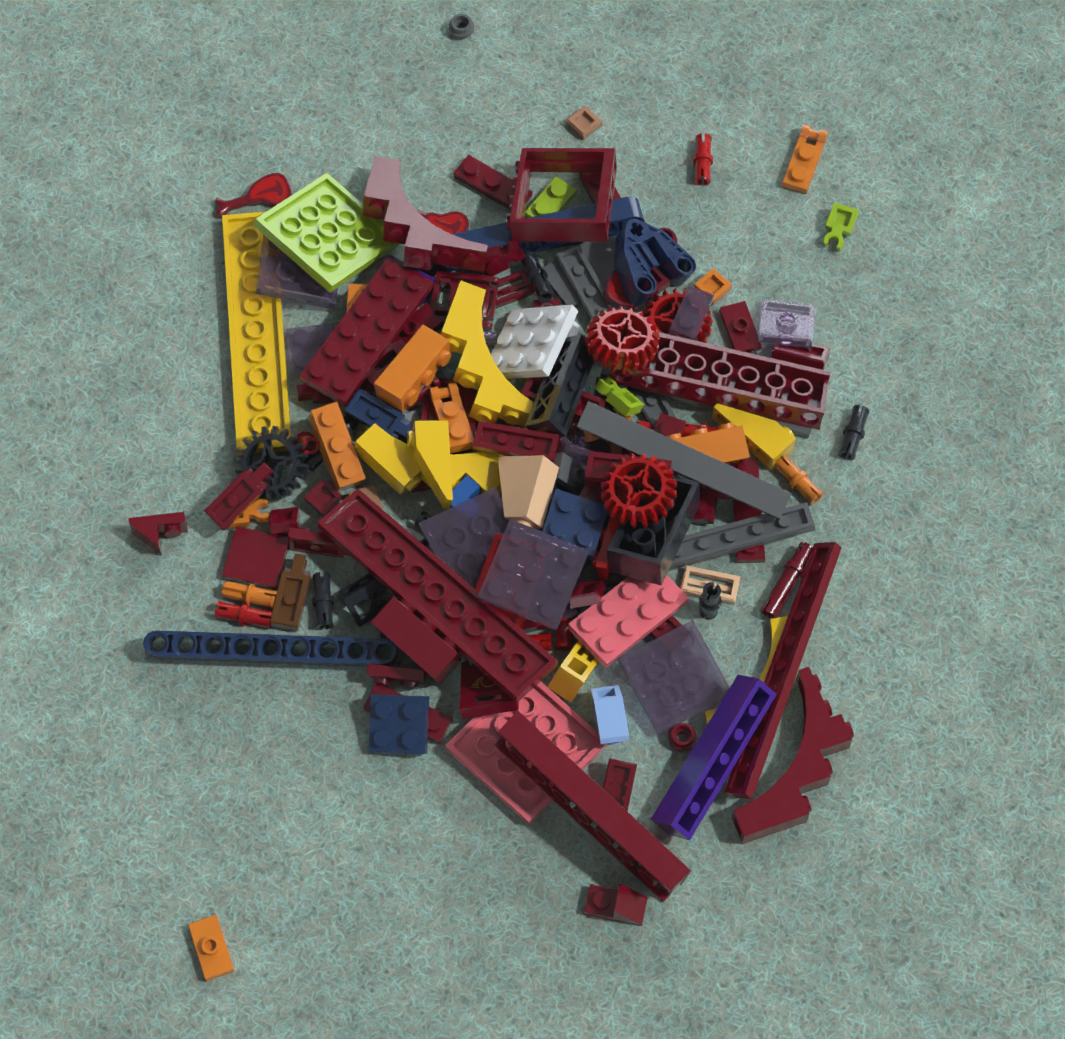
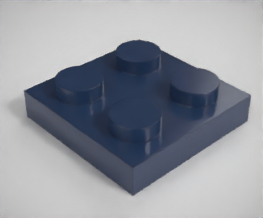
(575, 520)
(399, 724)

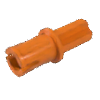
(249, 594)

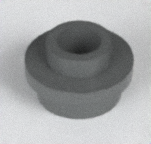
(461, 20)

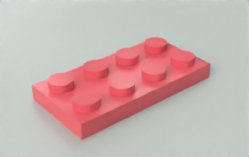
(626, 617)

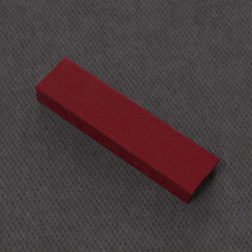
(732, 379)
(592, 804)

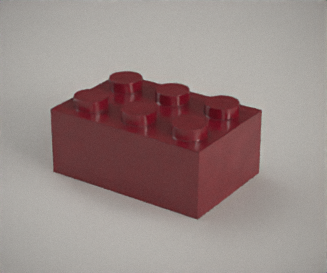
(417, 639)

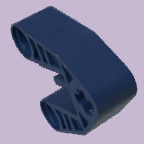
(642, 249)

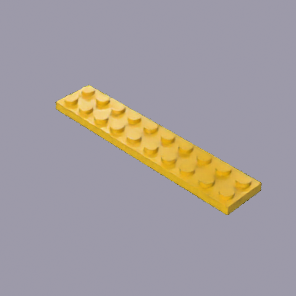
(255, 336)

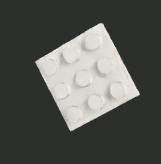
(532, 340)

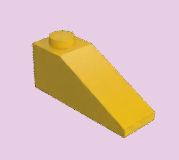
(763, 436)
(432, 455)
(573, 672)

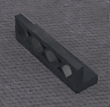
(566, 387)
(361, 590)

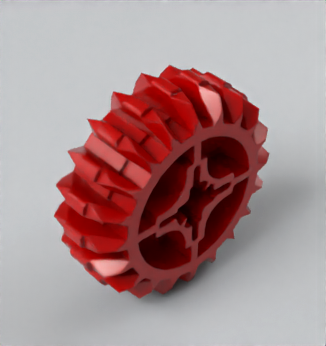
(673, 302)
(605, 338)
(656, 501)

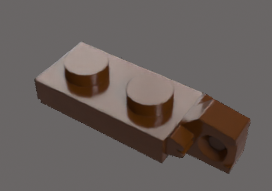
(291, 595)

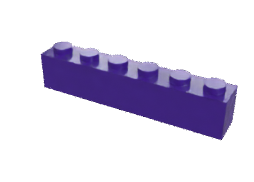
(713, 757)

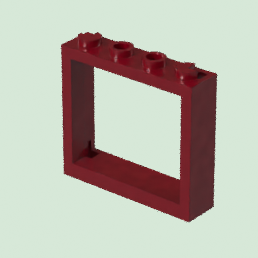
(562, 161)

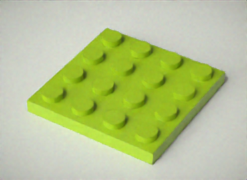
(325, 232)

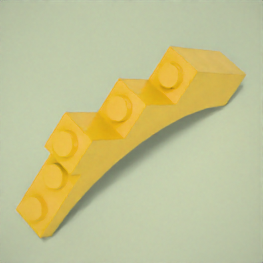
(476, 368)
(396, 464)

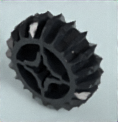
(270, 451)

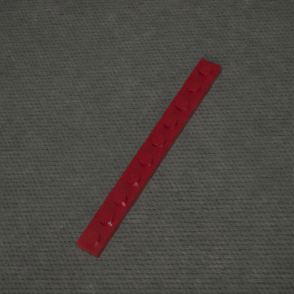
(785, 666)

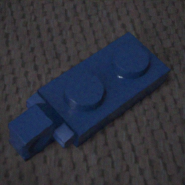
(370, 410)

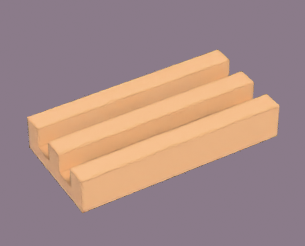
(692, 591)

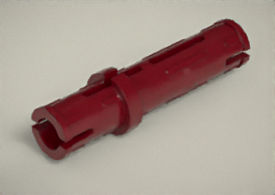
(792, 572)

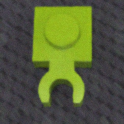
(840, 223)
(621, 399)

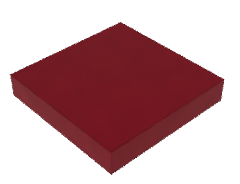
(256, 558)

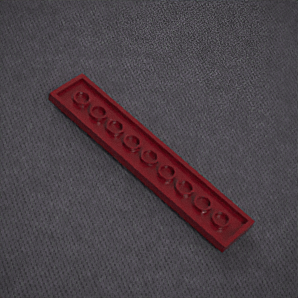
(438, 594)

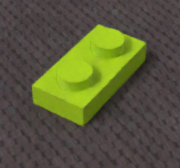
(552, 199)

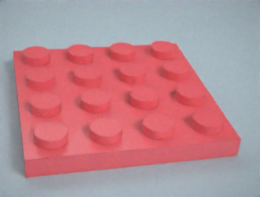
(554, 718)

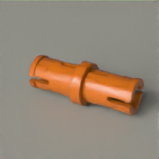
(798, 479)

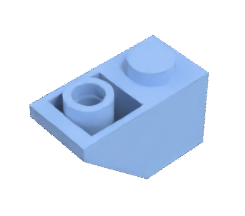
(609, 715)

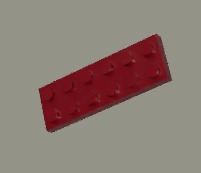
(366, 331)

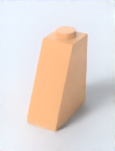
(527, 488)

